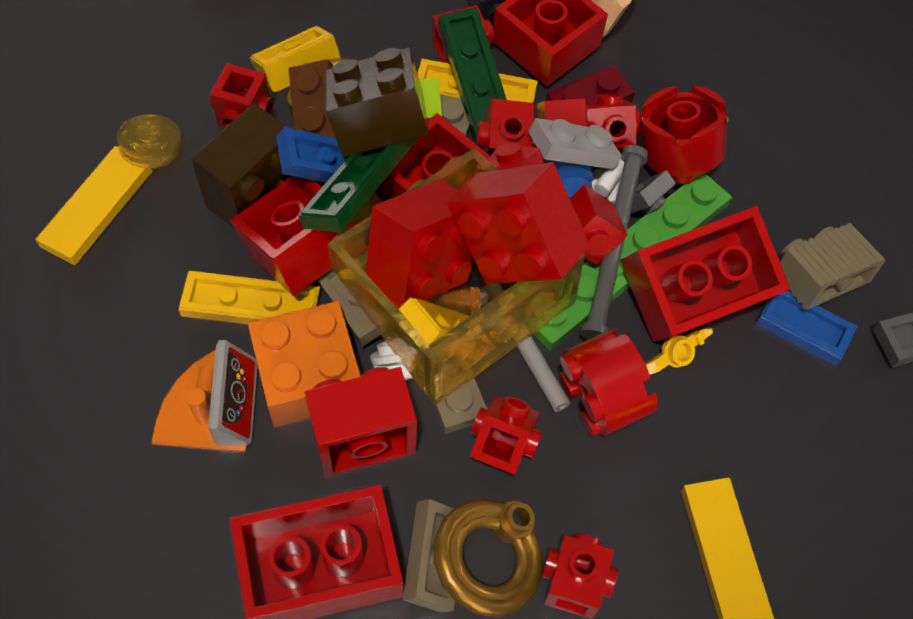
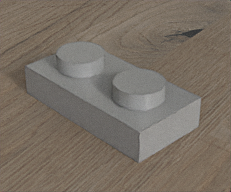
(575, 143)

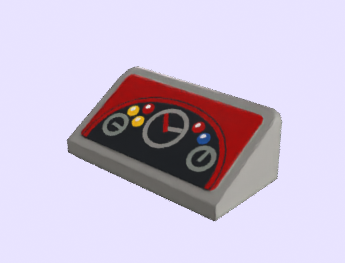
(232, 396)

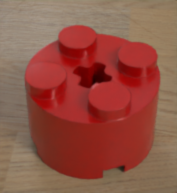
(684, 132)
(608, 382)

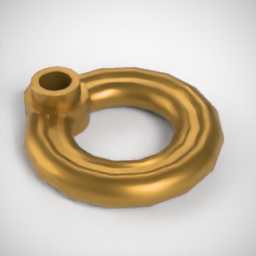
(451, 569)

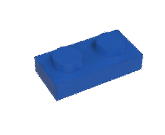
(308, 154)

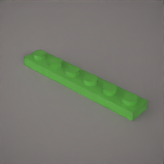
(682, 211)

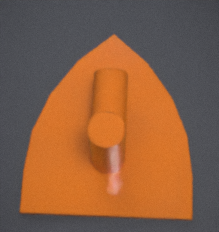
(186, 410)

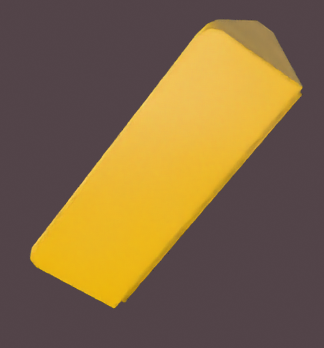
(300, 49)

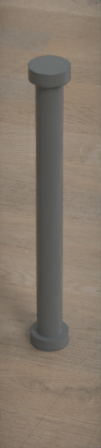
(633, 159)

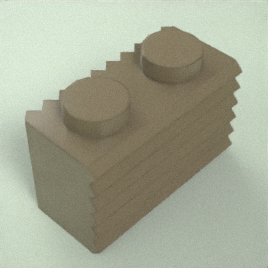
(829, 264)

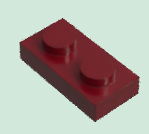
(590, 87)

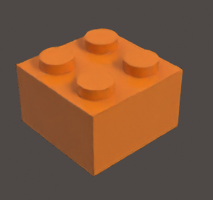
(297, 354)

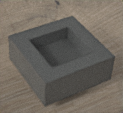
(650, 192)
(896, 338)

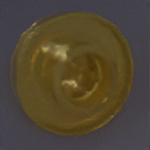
(149, 141)

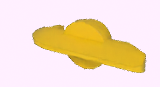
(678, 350)

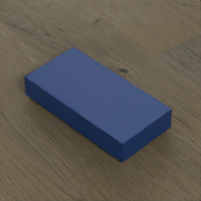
(810, 329)

